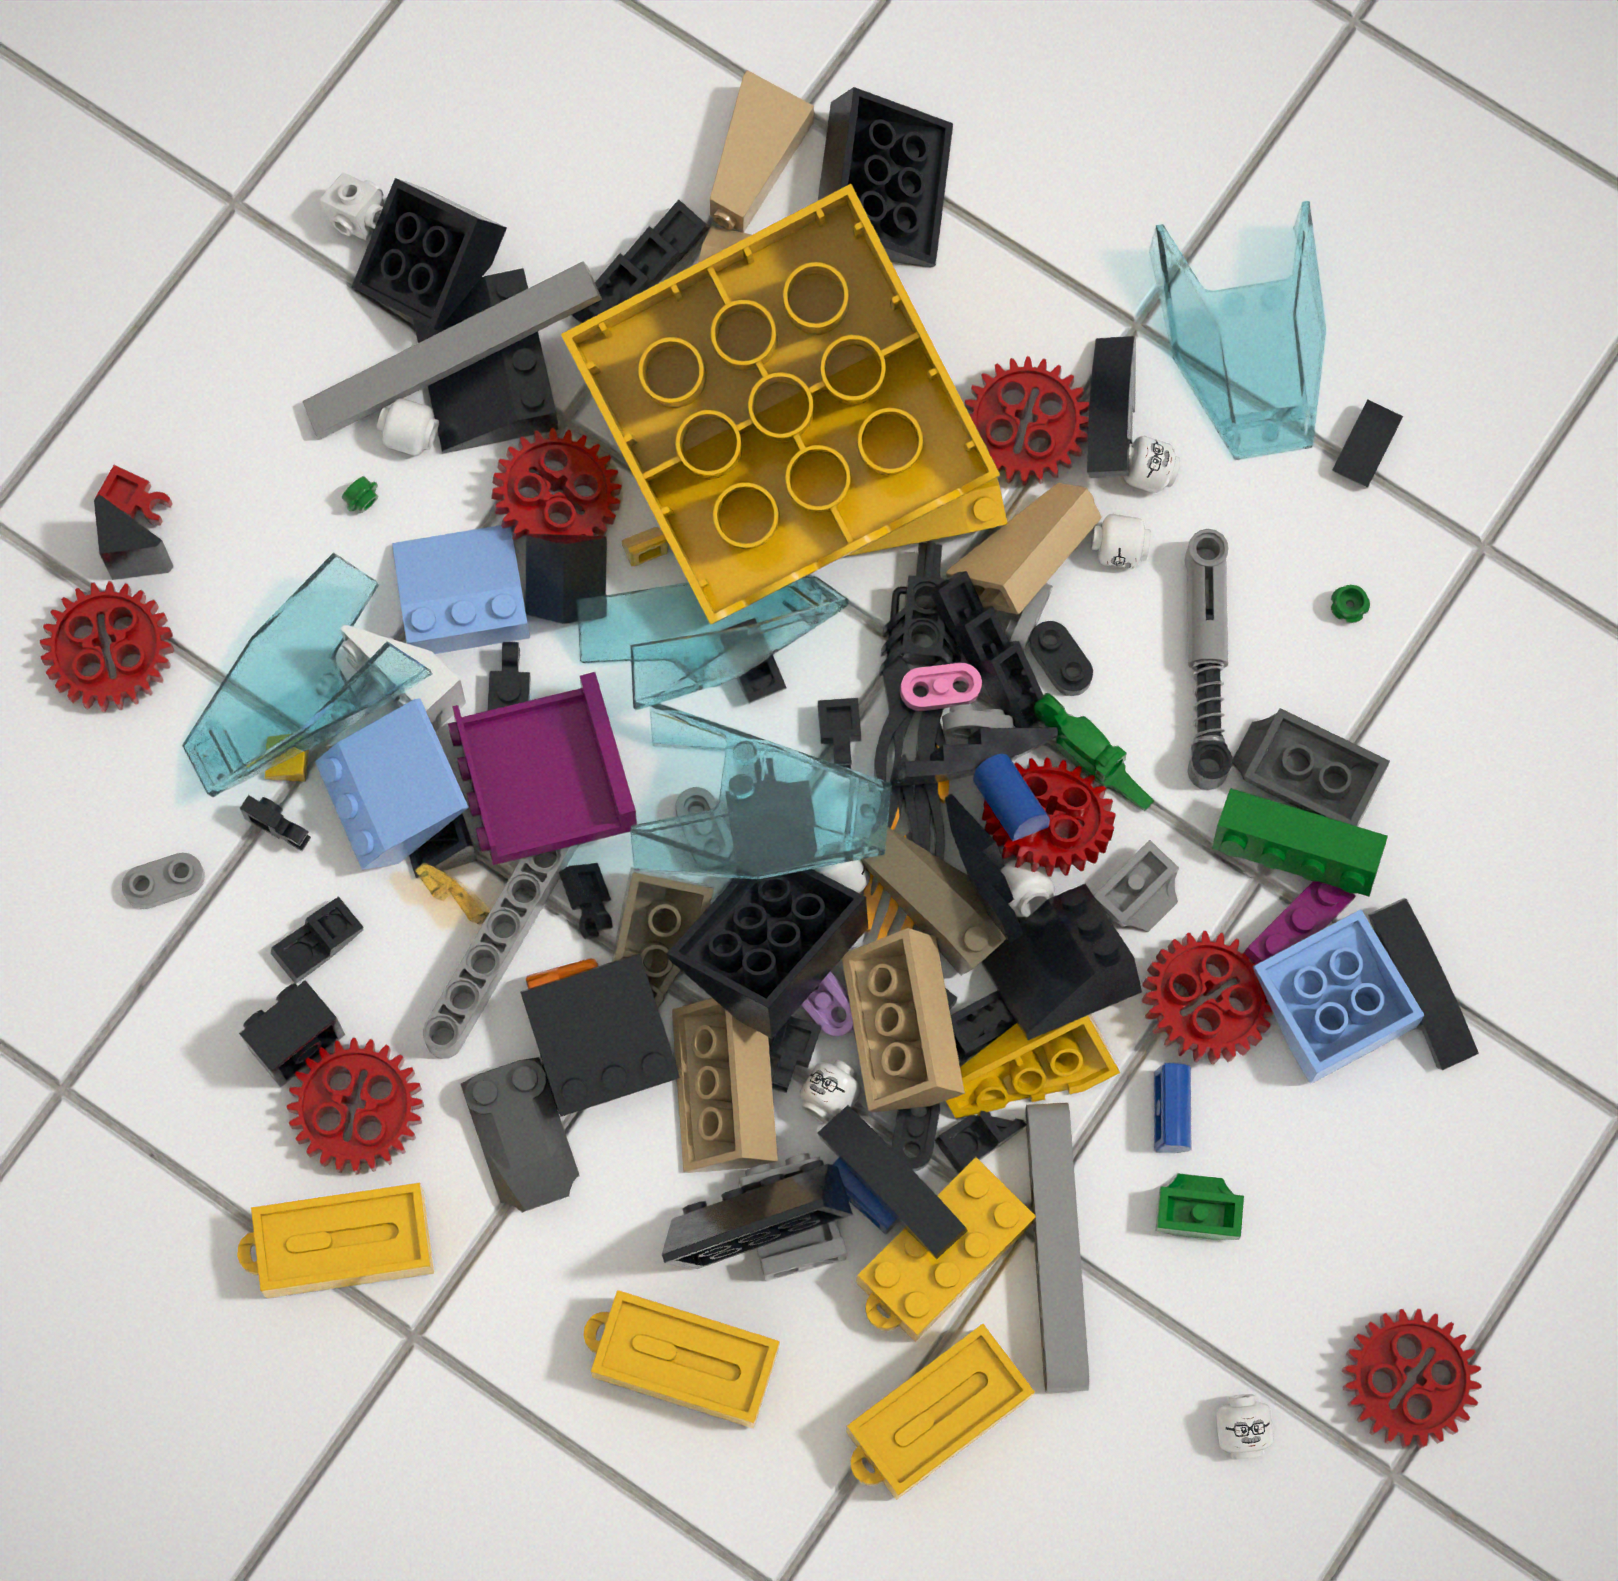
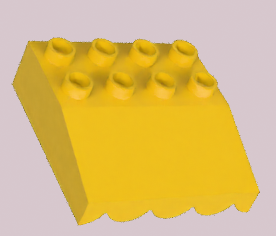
(780, 404)

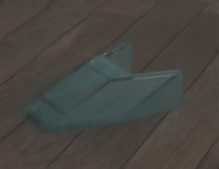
(1249, 348)
(677, 648)
(288, 686)
(773, 810)

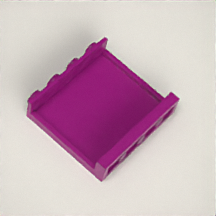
(543, 773)

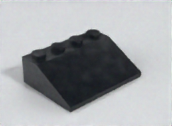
(896, 167)
(500, 394)
(770, 944)
(757, 1216)

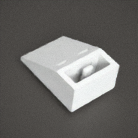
(436, 692)

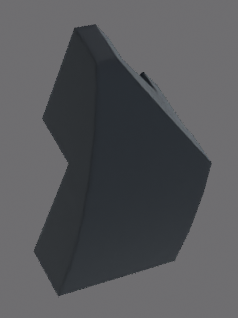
(976, 1137)

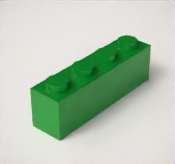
(1299, 842)

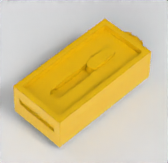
(339, 1241)
(920, 1288)
(682, 1358)
(937, 1413)

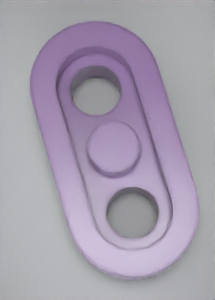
(824, 1003)

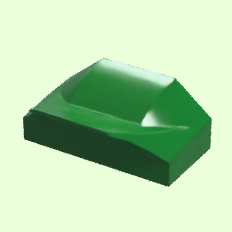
(1199, 1208)

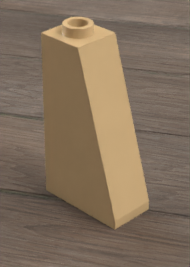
(758, 146)
(1030, 548)

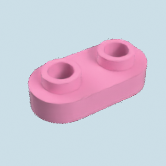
(939, 685)

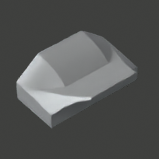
(1141, 889)

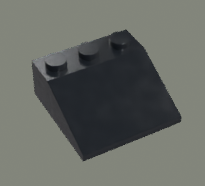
(426, 254)
(1063, 964)
(600, 1035)

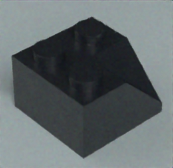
(291, 1032)

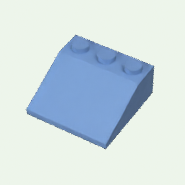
(460, 590)
(391, 786)
(1337, 996)

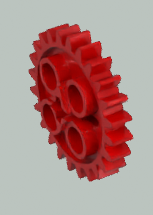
(1059, 429)
(579, 469)
(71, 655)
(1058, 793)
(1187, 966)
(318, 1098)
(1441, 1401)

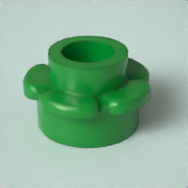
(360, 495)
(1354, 594)

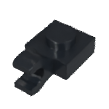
(509, 685)
(839, 725)
(587, 892)
(793, 1046)

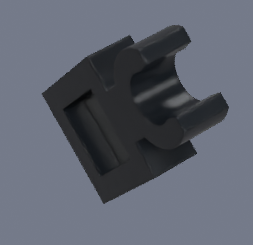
(268, 817)

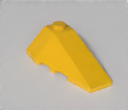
(969, 513)
(1020, 1068)

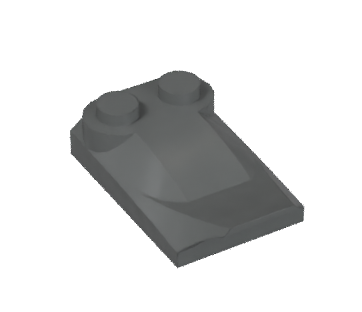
(1310, 767)
(521, 1134)

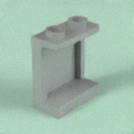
(801, 1251)

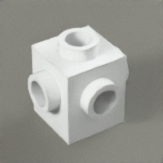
(353, 205)

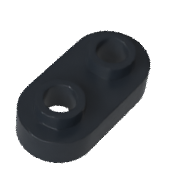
(1060, 656)
(916, 1131)

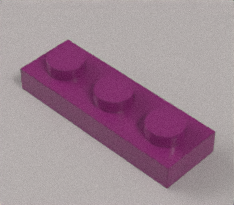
(1302, 918)

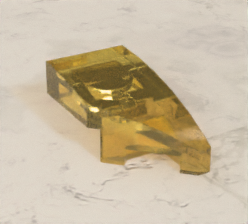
(443, 885)

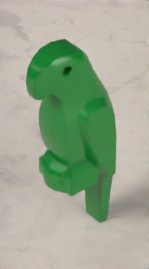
(1089, 748)

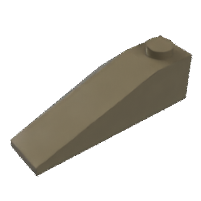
(937, 901)
(653, 918)

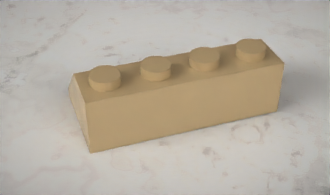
(902, 1022)
(722, 1090)

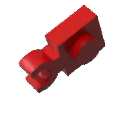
(131, 494)

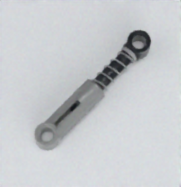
(1208, 654)

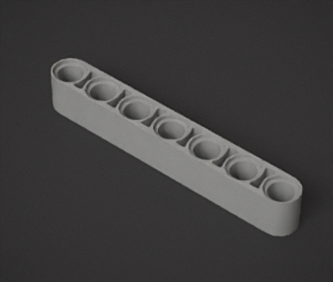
(499, 949)
(1057, 1248)

